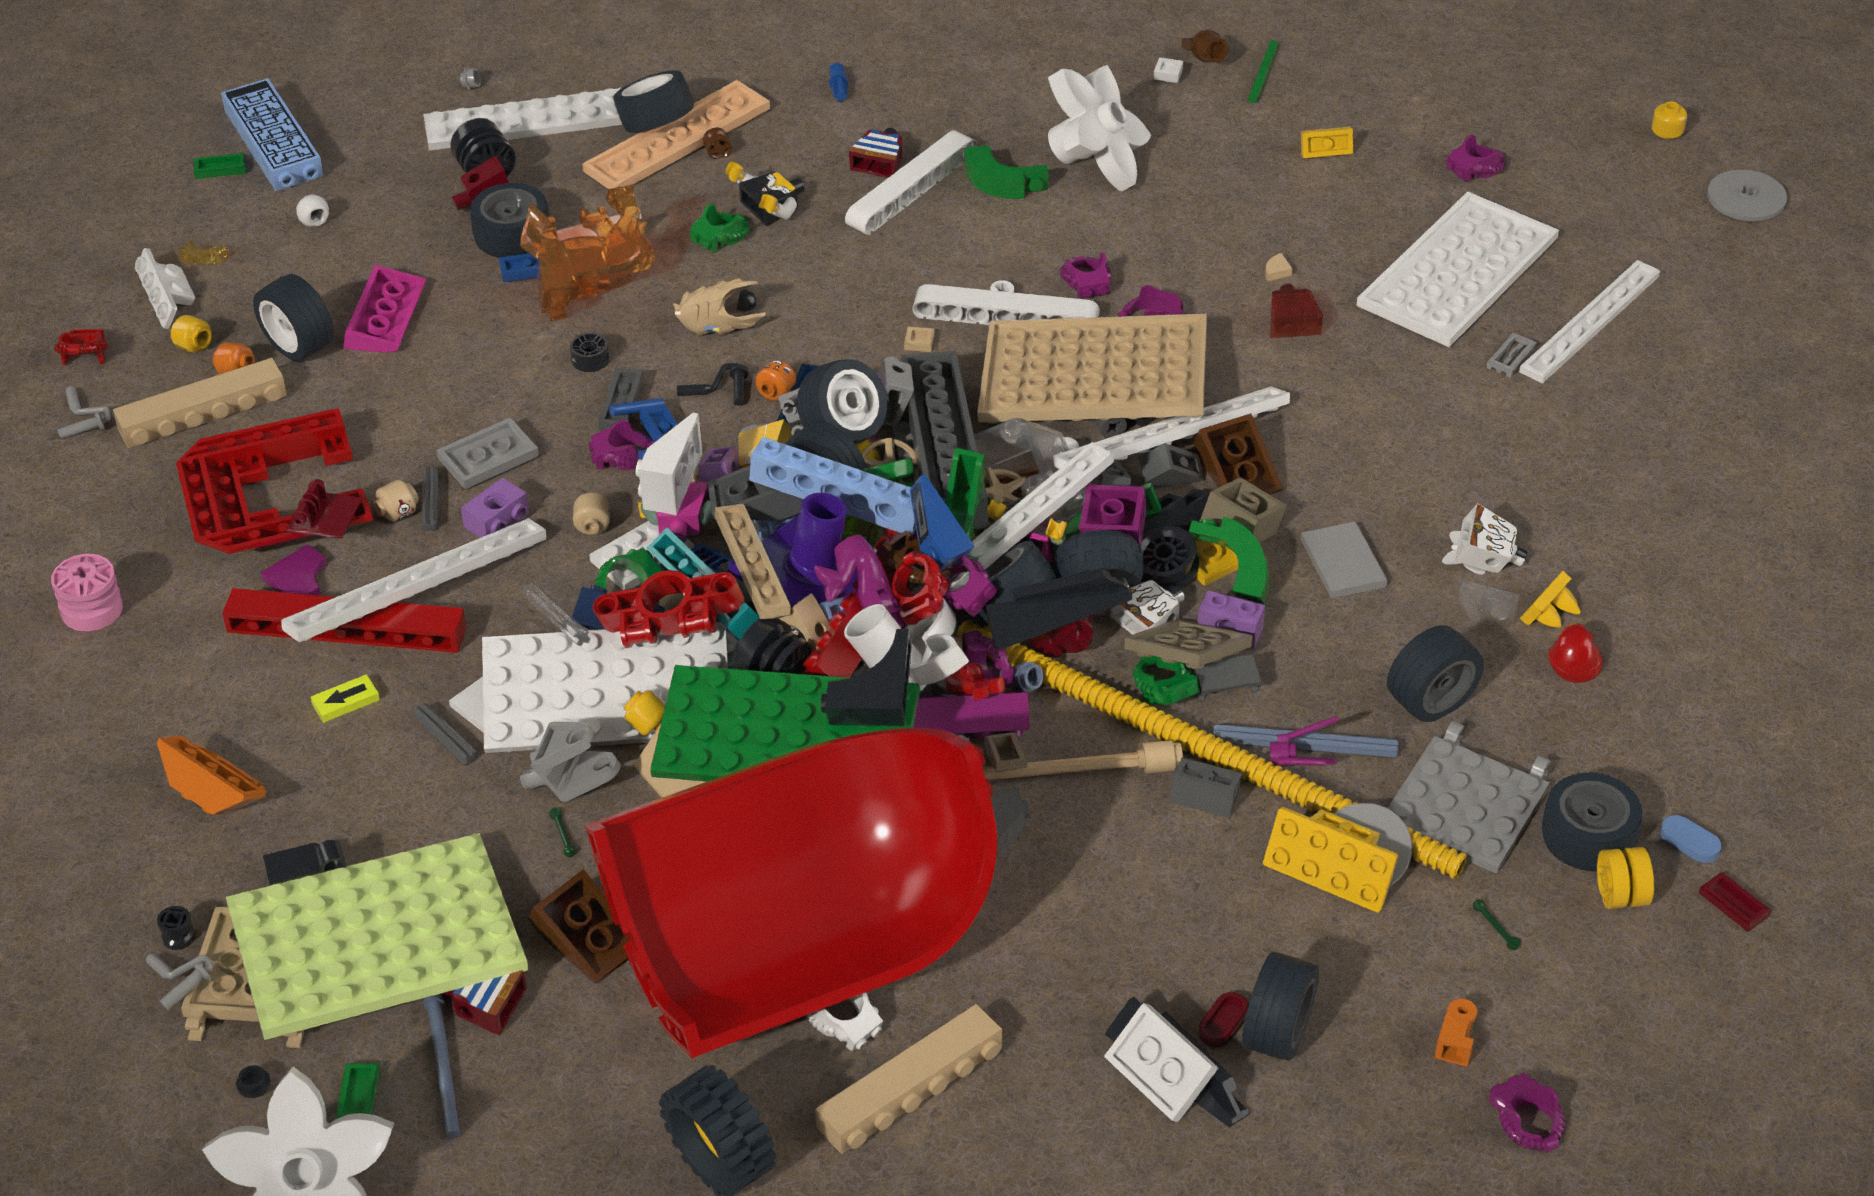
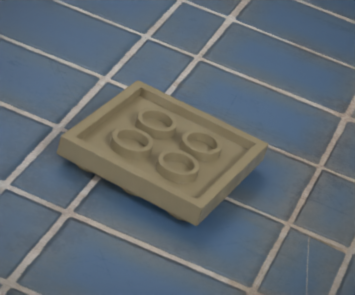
(1187, 643)

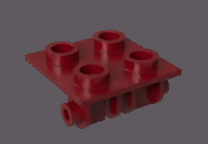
(323, 512)

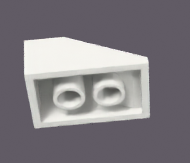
(670, 466)

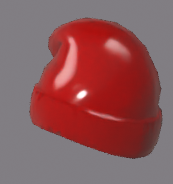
(1575, 655)

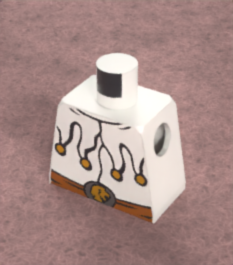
(1488, 541)
(1148, 607)

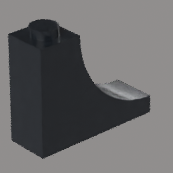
(876, 695)

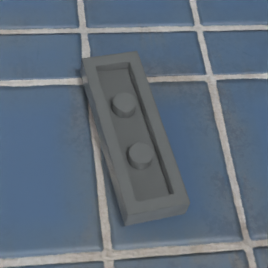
(623, 389)

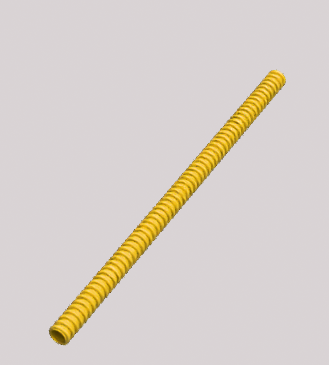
(1208, 747)

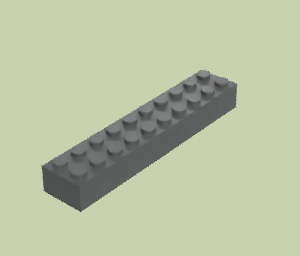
(940, 421)

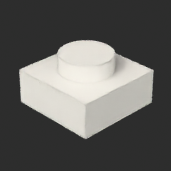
(1168, 70)

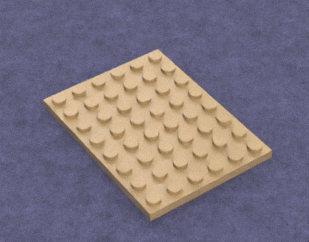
(1094, 368)

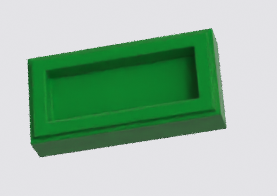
(219, 165)
(358, 1089)

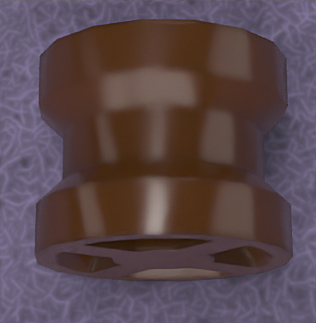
(723, 145)

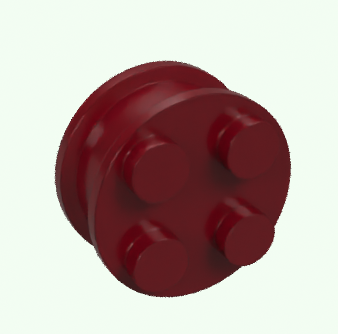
(1066, 639)

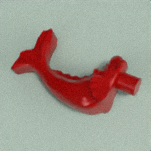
(969, 682)

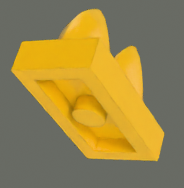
(1327, 142)
(1559, 596)

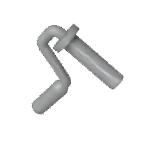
(86, 425)
(188, 983)

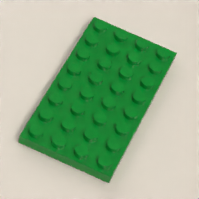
(740, 718)

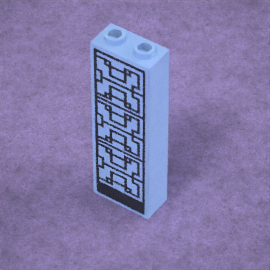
(272, 134)

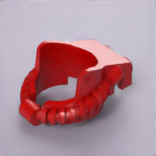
(81, 342)
(929, 599)

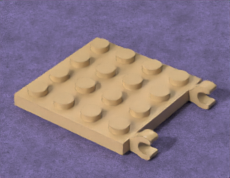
(228, 992)

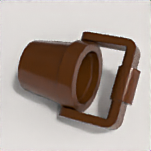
(1206, 46)

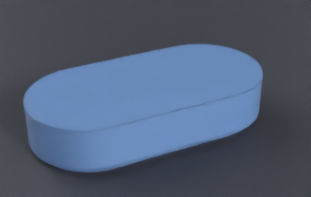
(1690, 839)

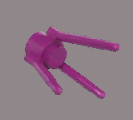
(1285, 753)

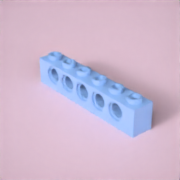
(806, 473)

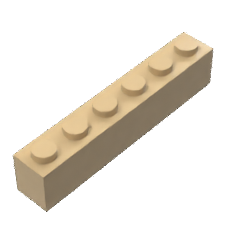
(199, 402)
(909, 1079)

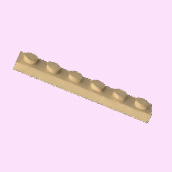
(752, 561)

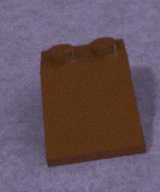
(1237, 451)
(581, 927)

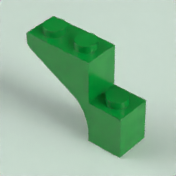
(965, 487)

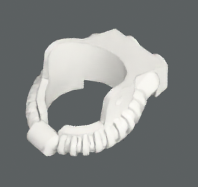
(852, 1031)

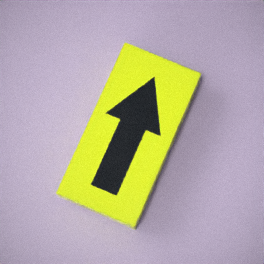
(345, 698)

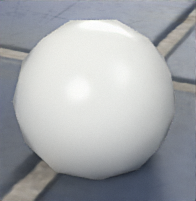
(312, 210)

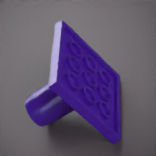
(806, 543)

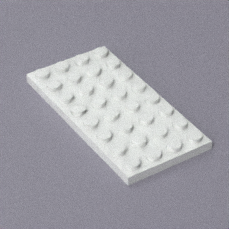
(1457, 269)
(553, 679)

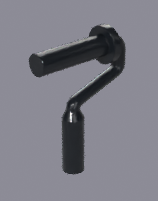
(737, 372)

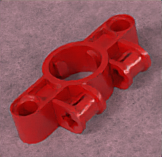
(634, 614)

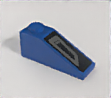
(936, 527)

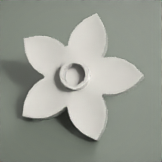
(1096, 125)
(933, 649)
(300, 1149)

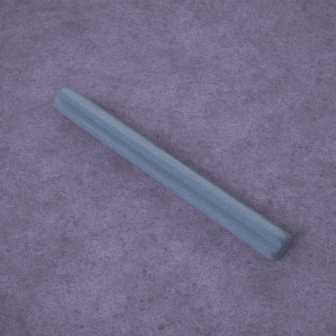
(1311, 741)

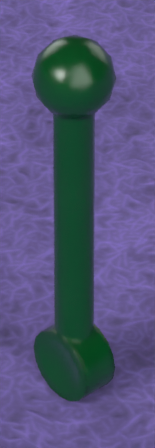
(556, 814)
(1512, 942)

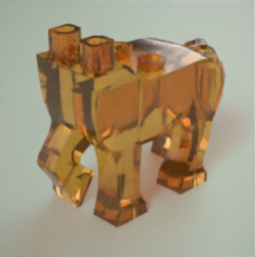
(587, 263)

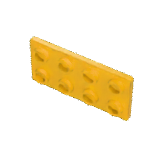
(1332, 856)

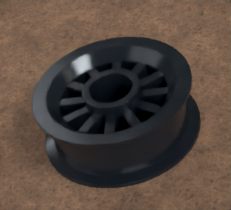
(1169, 556)

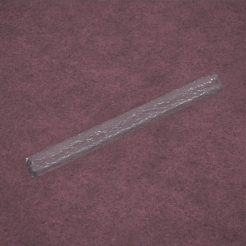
(555, 614)

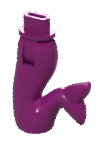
(873, 586)

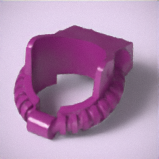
(1465, 160)
(1087, 283)
(1155, 301)
(607, 442)
(975, 592)
(975, 648)
(1523, 1091)

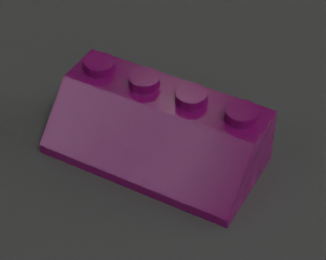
(962, 714)

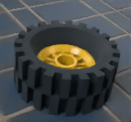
(717, 1131)

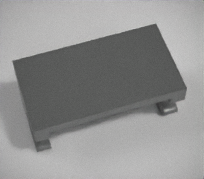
(1227, 674)
(1205, 787)

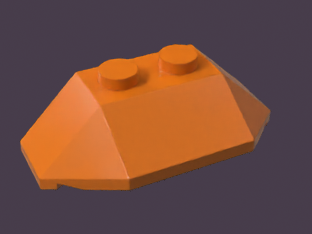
(207, 776)

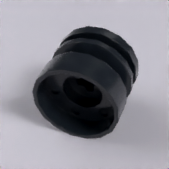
(478, 142)
(771, 649)

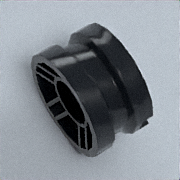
(589, 352)

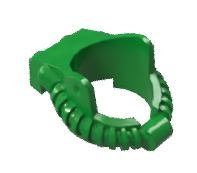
(709, 235)
(637, 561)
(1167, 690)

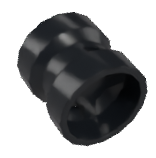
(176, 927)

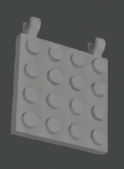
(1470, 799)

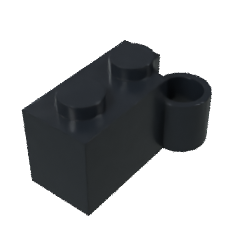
(304, 861)

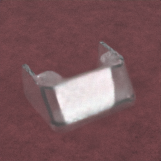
(1019, 437)

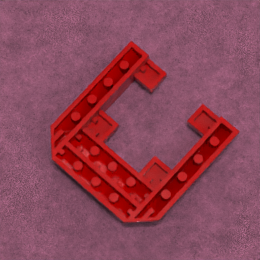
(221, 463)

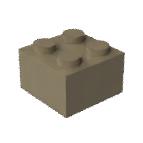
(1246, 505)

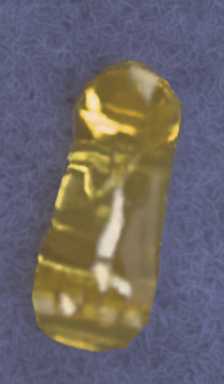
(202, 257)

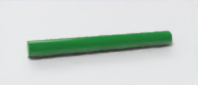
(1263, 71)

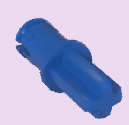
(838, 81)

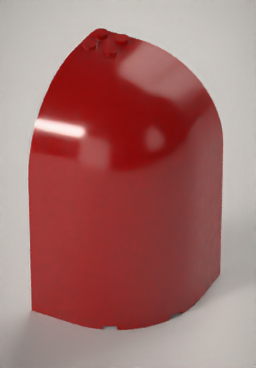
(799, 879)

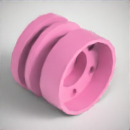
(87, 592)

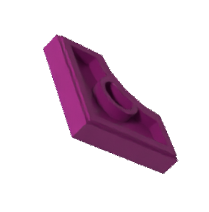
(296, 572)

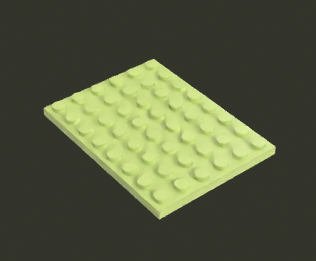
(374, 935)

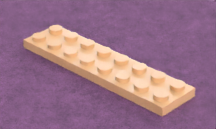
(661, 146)

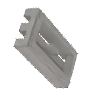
(1510, 370)

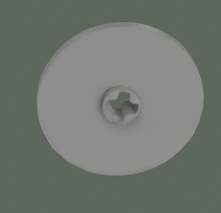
(1747, 195)
(1392, 831)

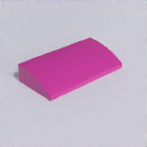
(383, 311)

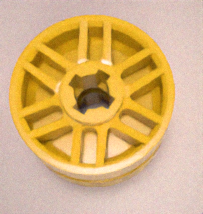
(1625, 877)

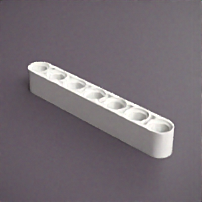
(908, 183)
(984, 306)

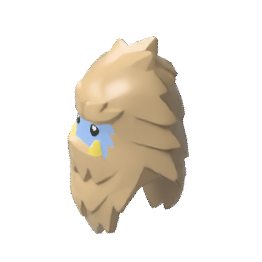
(705, 310)

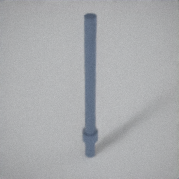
(434, 1006)

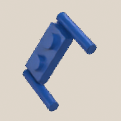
(653, 416)

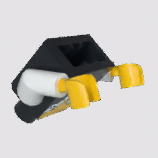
(767, 195)

